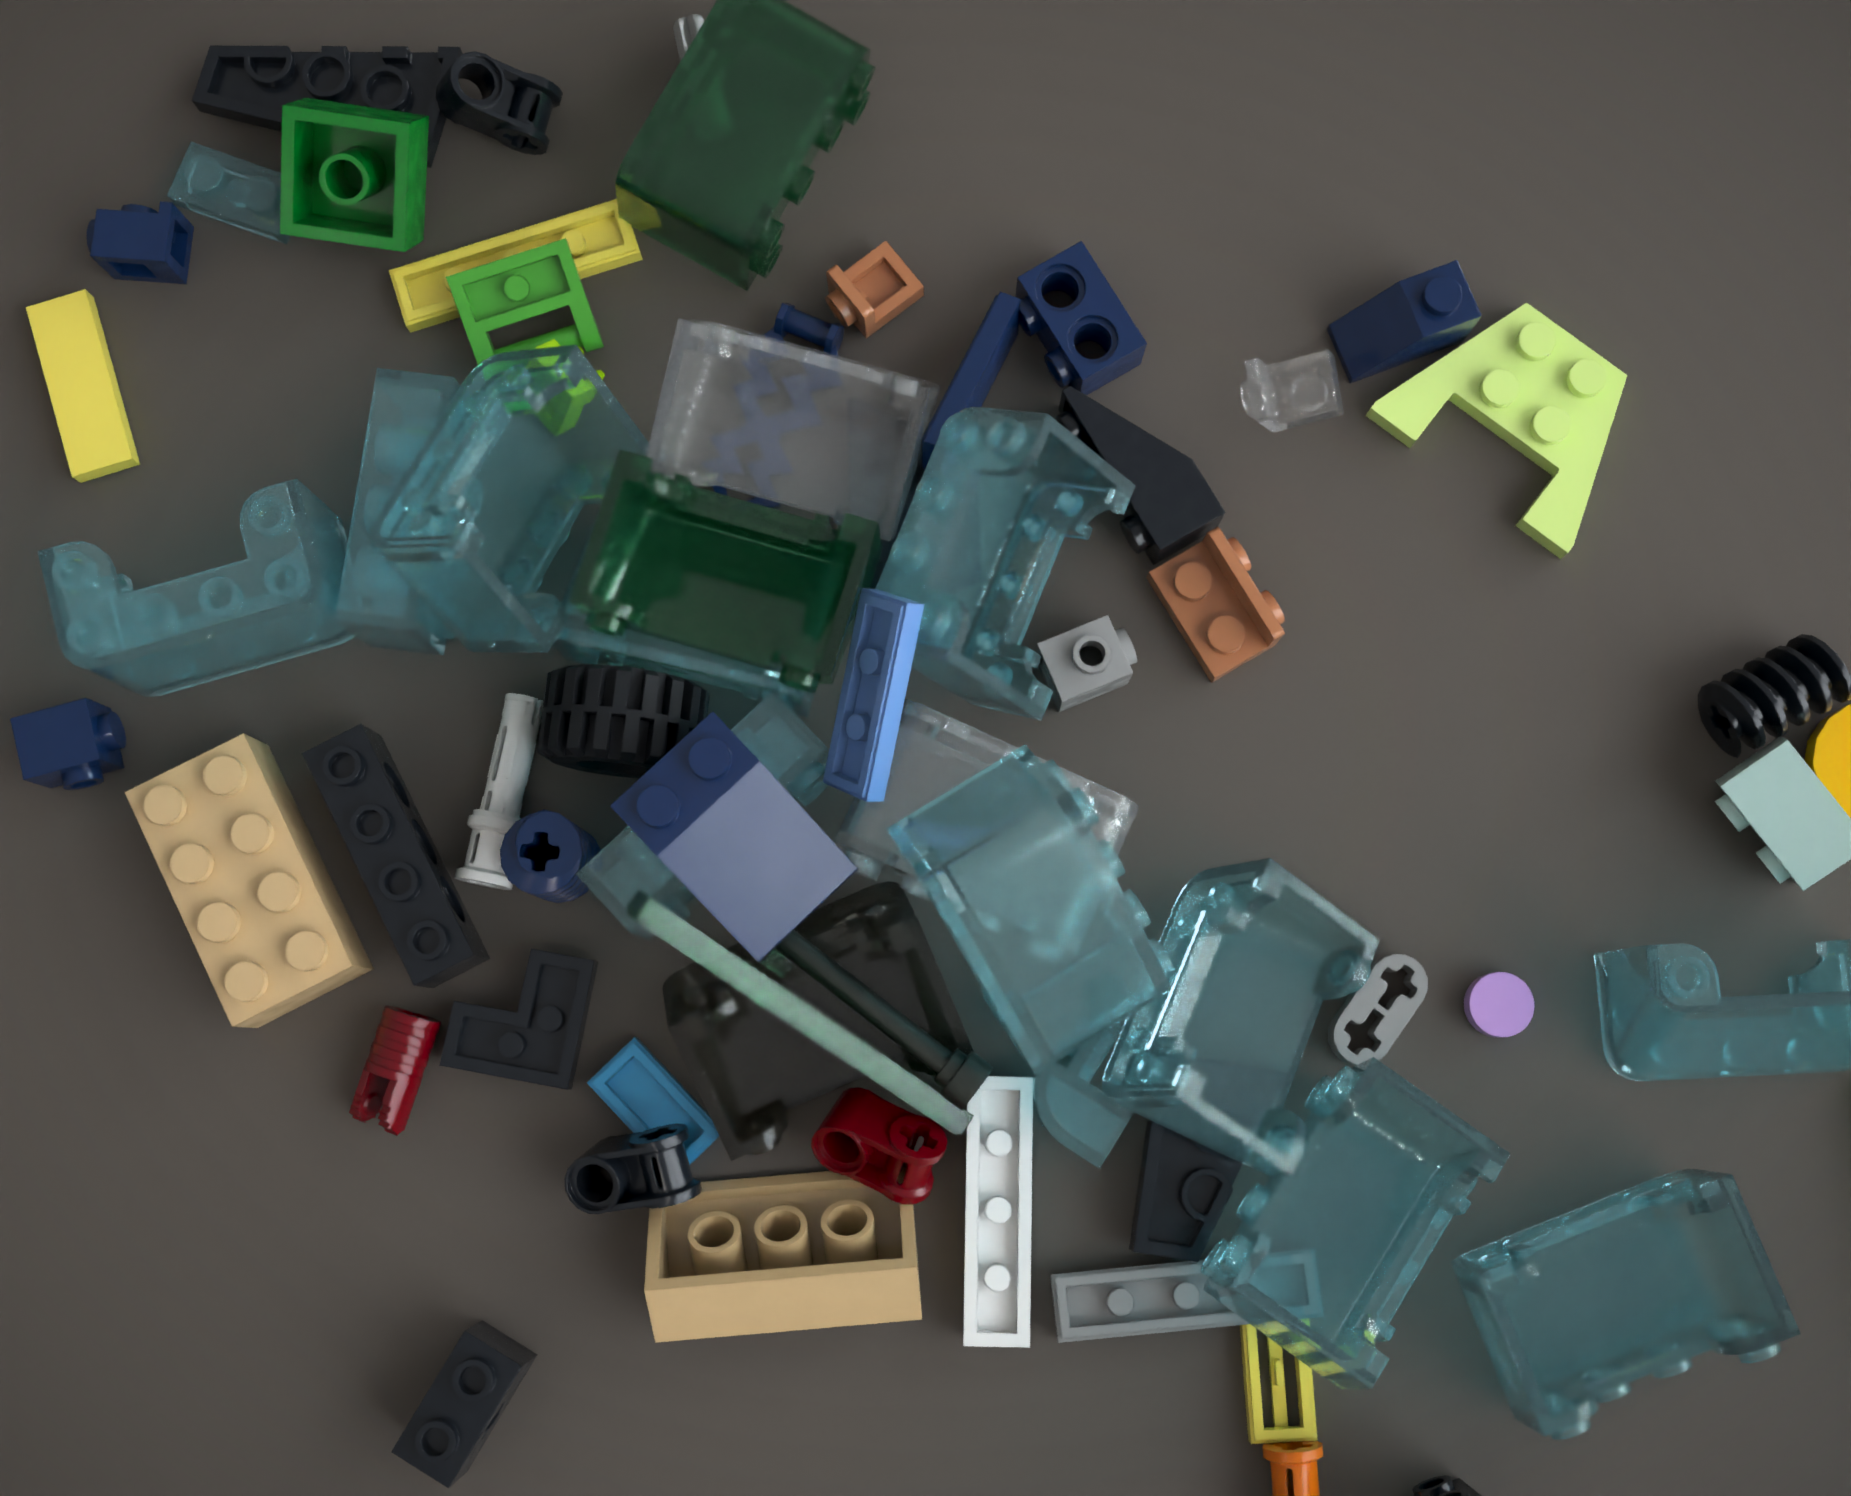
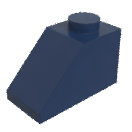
(1405, 322)

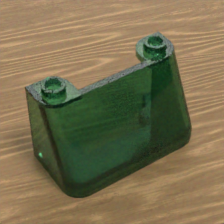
(725, 574)

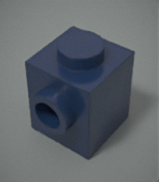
(69, 744)

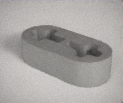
(1390, 1018)

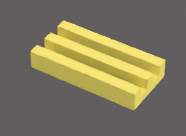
(1281, 1431)

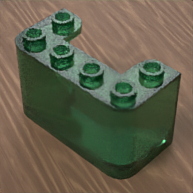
(740, 134)

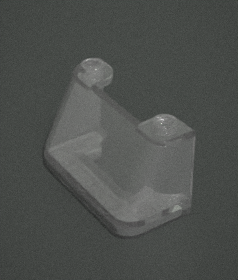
(790, 423)

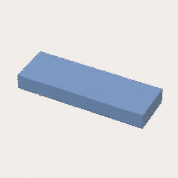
(873, 694)

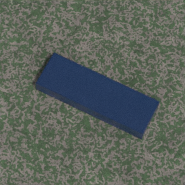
(978, 366)

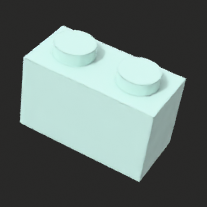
(1789, 811)

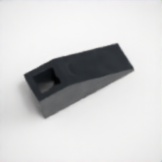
(1170, 495)

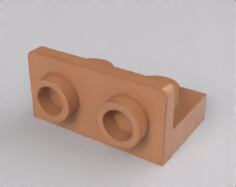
(1218, 604)

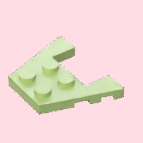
(1536, 394)

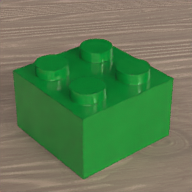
(353, 174)

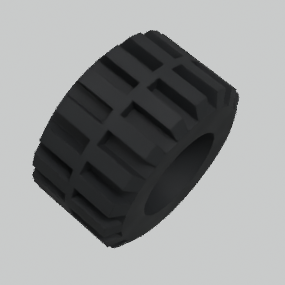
(616, 717)

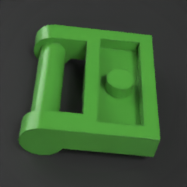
(522, 289)

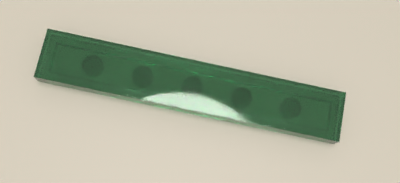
(796, 1012)

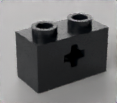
(464, 1403)

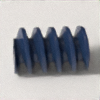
(540, 837)

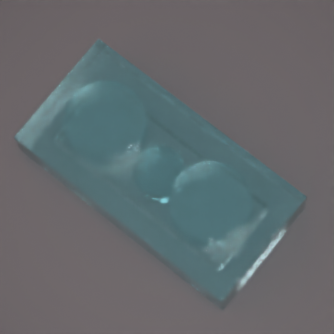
(229, 191)

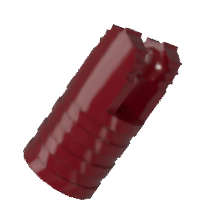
(394, 1068)

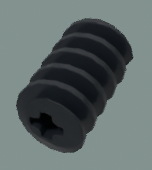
(1771, 692)

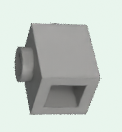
(1086, 662)

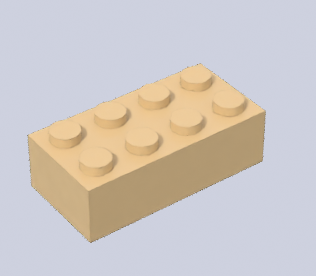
(248, 881)

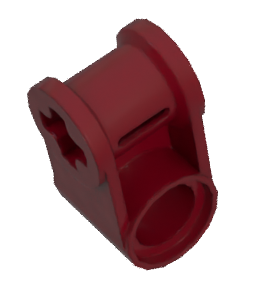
(874, 1143)

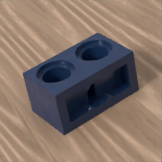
(1091, 317)

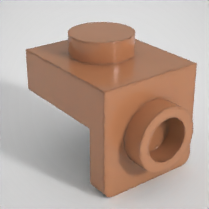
(872, 290)

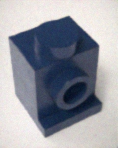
(142, 243)

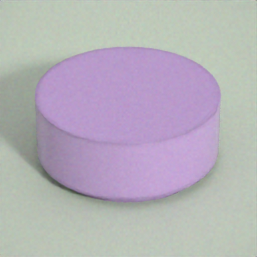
(1499, 1004)

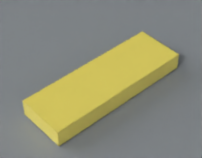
(82, 386)

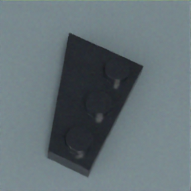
(1179, 1194)

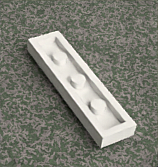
(998, 1214)

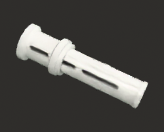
(503, 792)

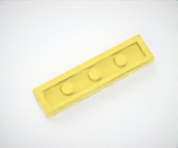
(594, 235)

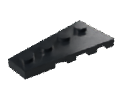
(257, 80)

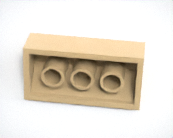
(780, 1258)

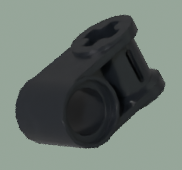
(512, 105)
(645, 1169)

